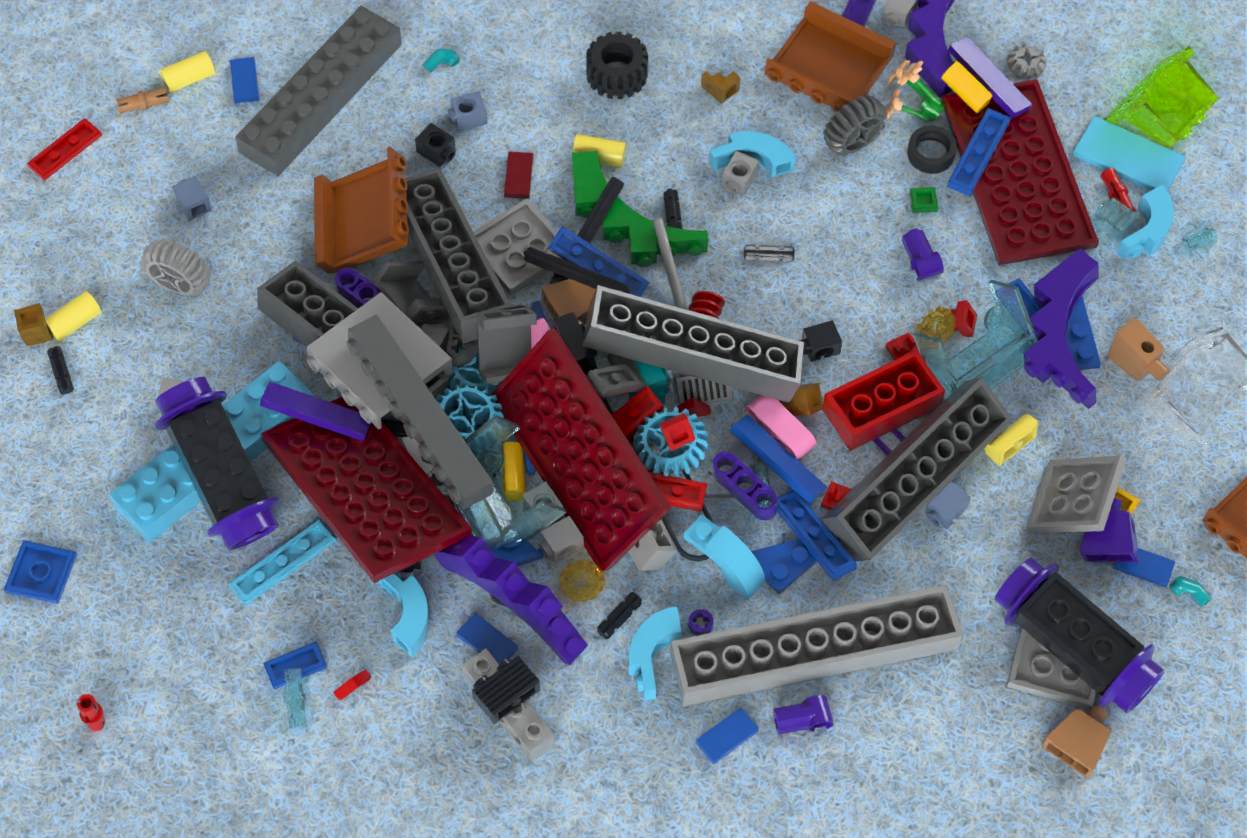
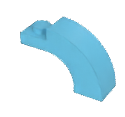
(770, 152)
(1159, 214)
(729, 553)
(414, 623)
(647, 641)

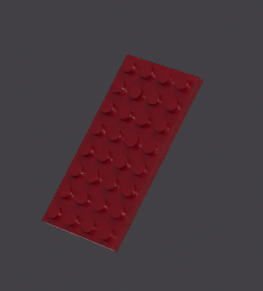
(1028, 185)
(580, 451)
(368, 493)

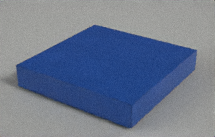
(40, 572)

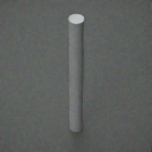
(669, 263)

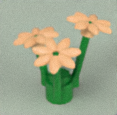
(930, 106)

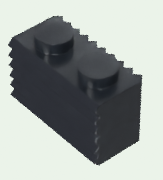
(505, 689)

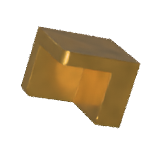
(720, 86)
(32, 325)
(805, 400)

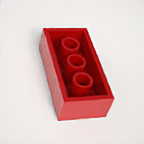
(883, 400)

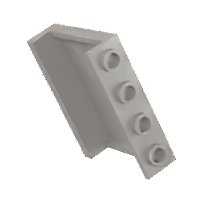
(344, 371)

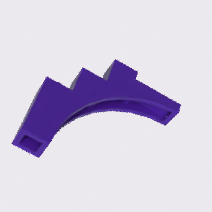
(929, 45)
(1057, 297)
(507, 583)

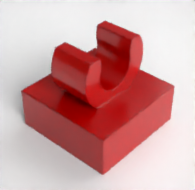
(965, 318)
(901, 346)
(677, 431)
(834, 495)

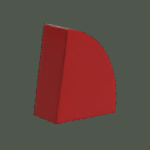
(695, 407)
(352, 684)

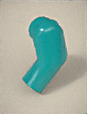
(441, 56)
(1191, 586)

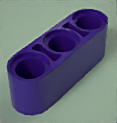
(359, 288)
(742, 474)

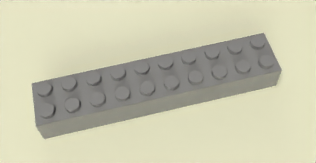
(815, 645)

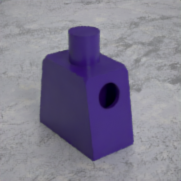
(1116, 542)

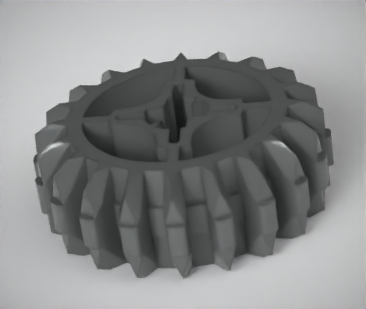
(855, 125)

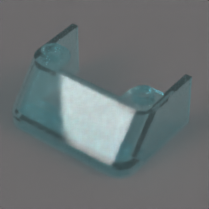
(993, 355)
(492, 516)

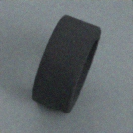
(927, 164)

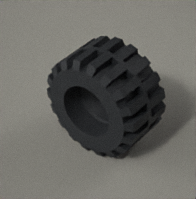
(617, 80)

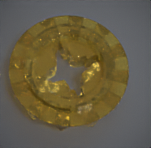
(945, 325)
(577, 570)

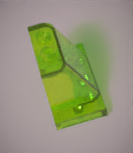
(1167, 100)

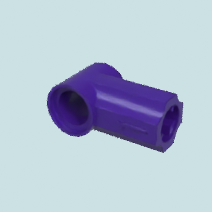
(923, 259)
(809, 714)

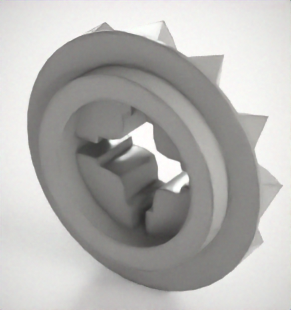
(1020, 67)

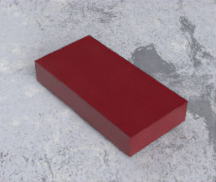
(518, 175)

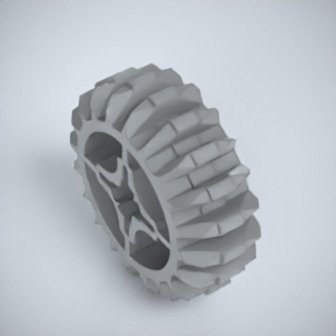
(175, 267)

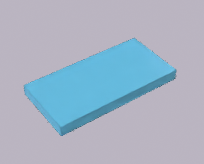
(1129, 154)

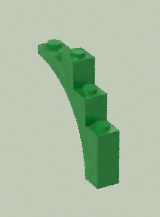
(623, 221)

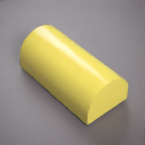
(187, 71)
(609, 151)
(72, 316)
(1012, 439)

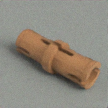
(142, 100)

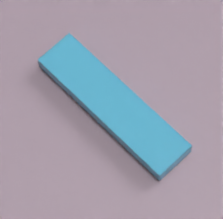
(282, 562)

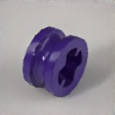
(706, 616)

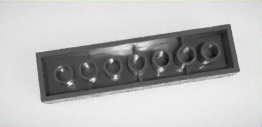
(318, 90)
(451, 253)
(311, 308)
(693, 344)
(917, 469)

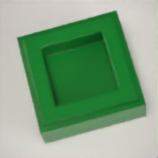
(923, 200)

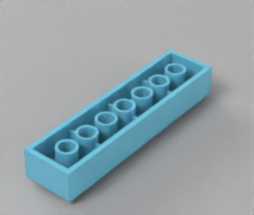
(162, 488)

